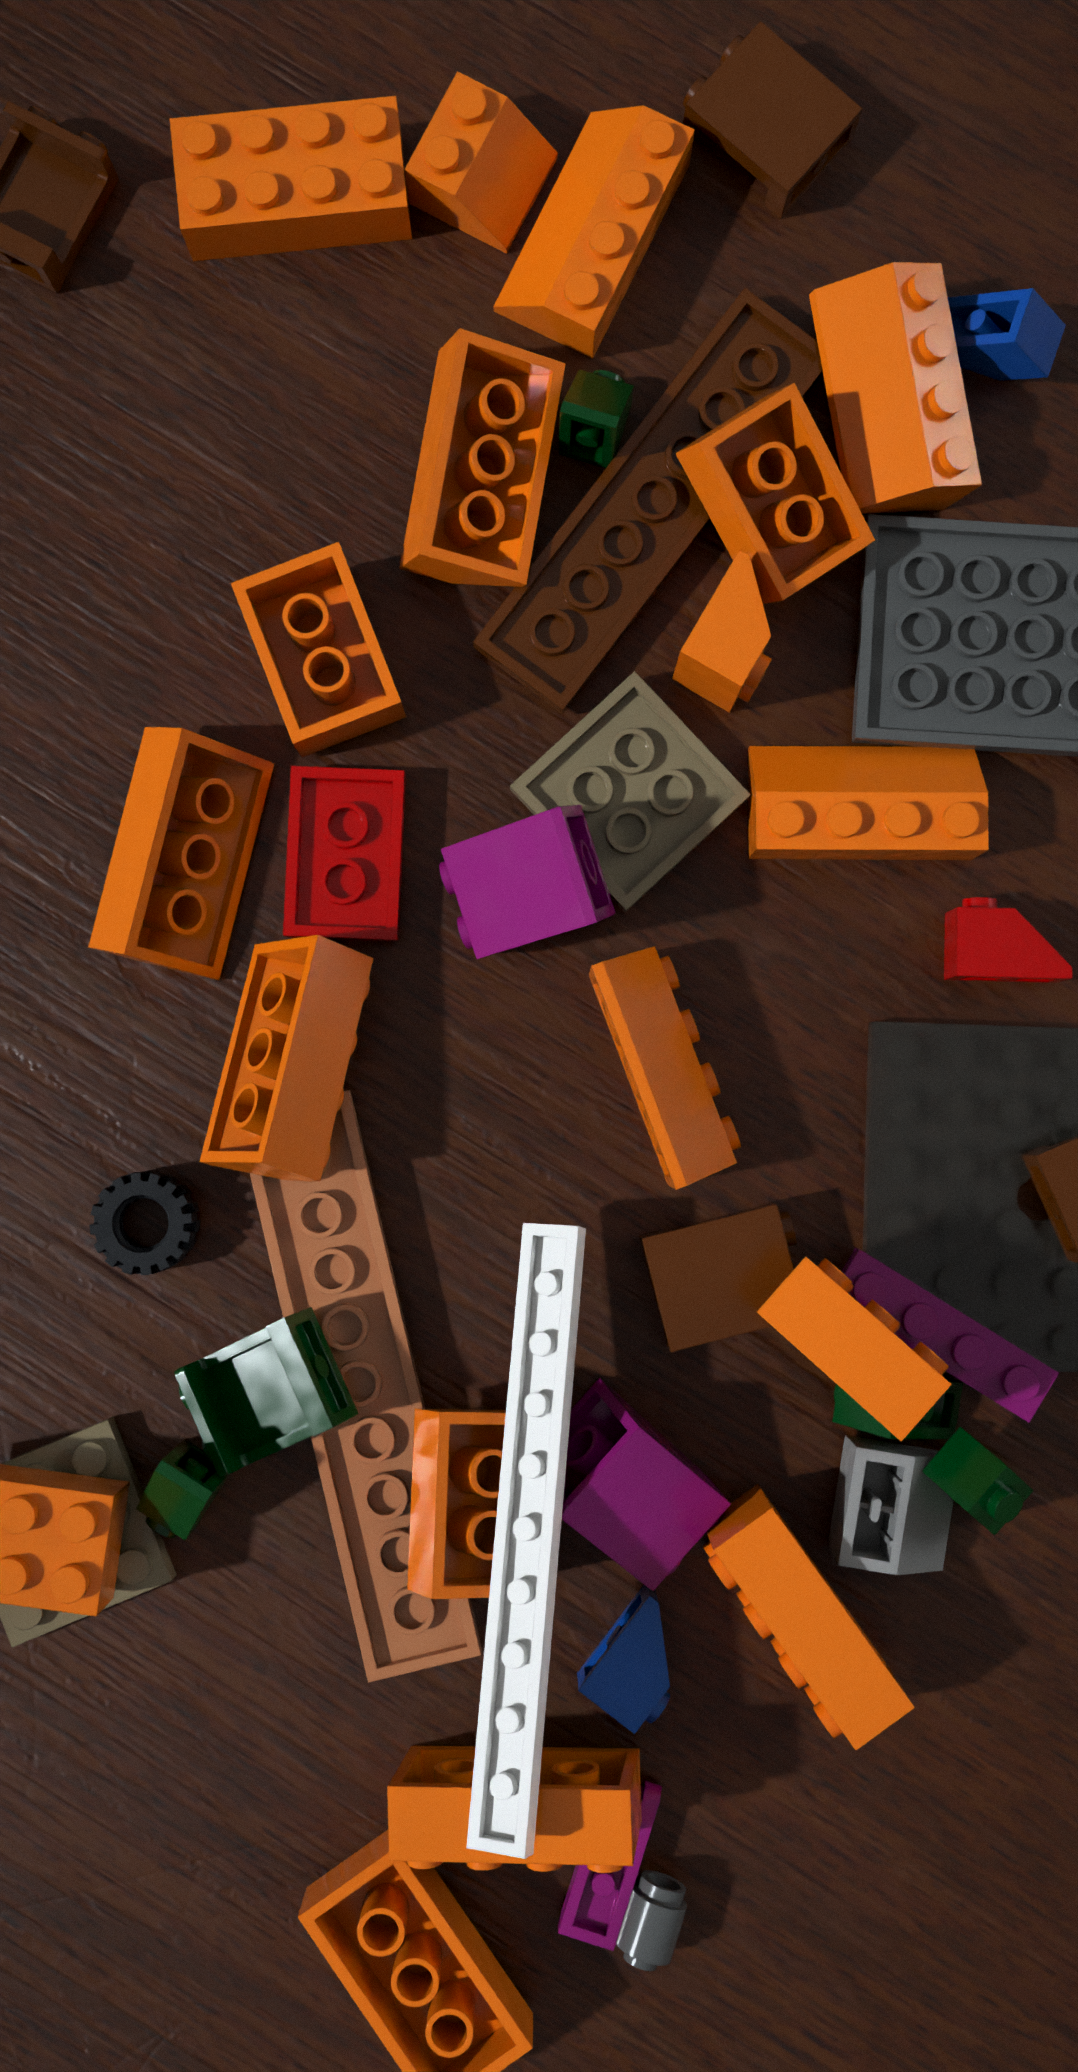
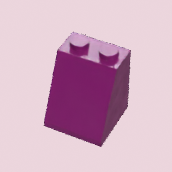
(526, 881)
(634, 1488)

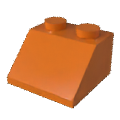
(479, 164)
(728, 642)

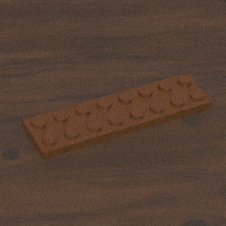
(640, 509)

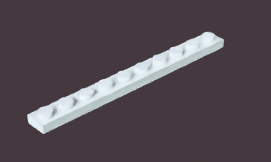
(526, 1542)

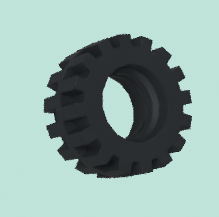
(109, 1222)

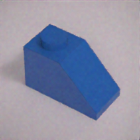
(1006, 334)
(629, 1665)

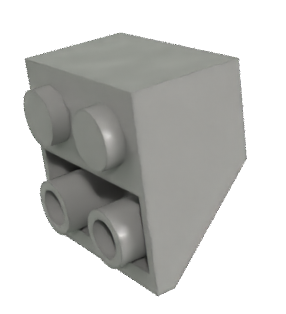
(888, 1510)

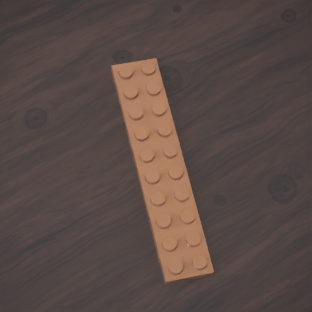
(335, 1258)

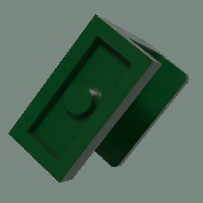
(265, 1392)

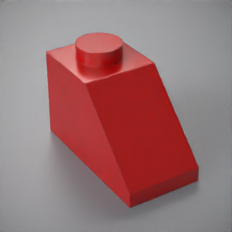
(998, 946)

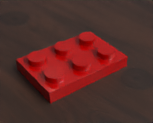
(344, 853)

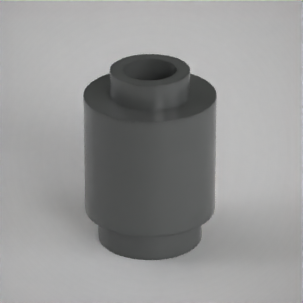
(652, 1921)

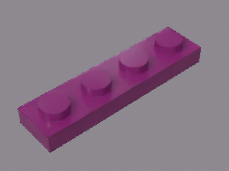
(966, 1346)

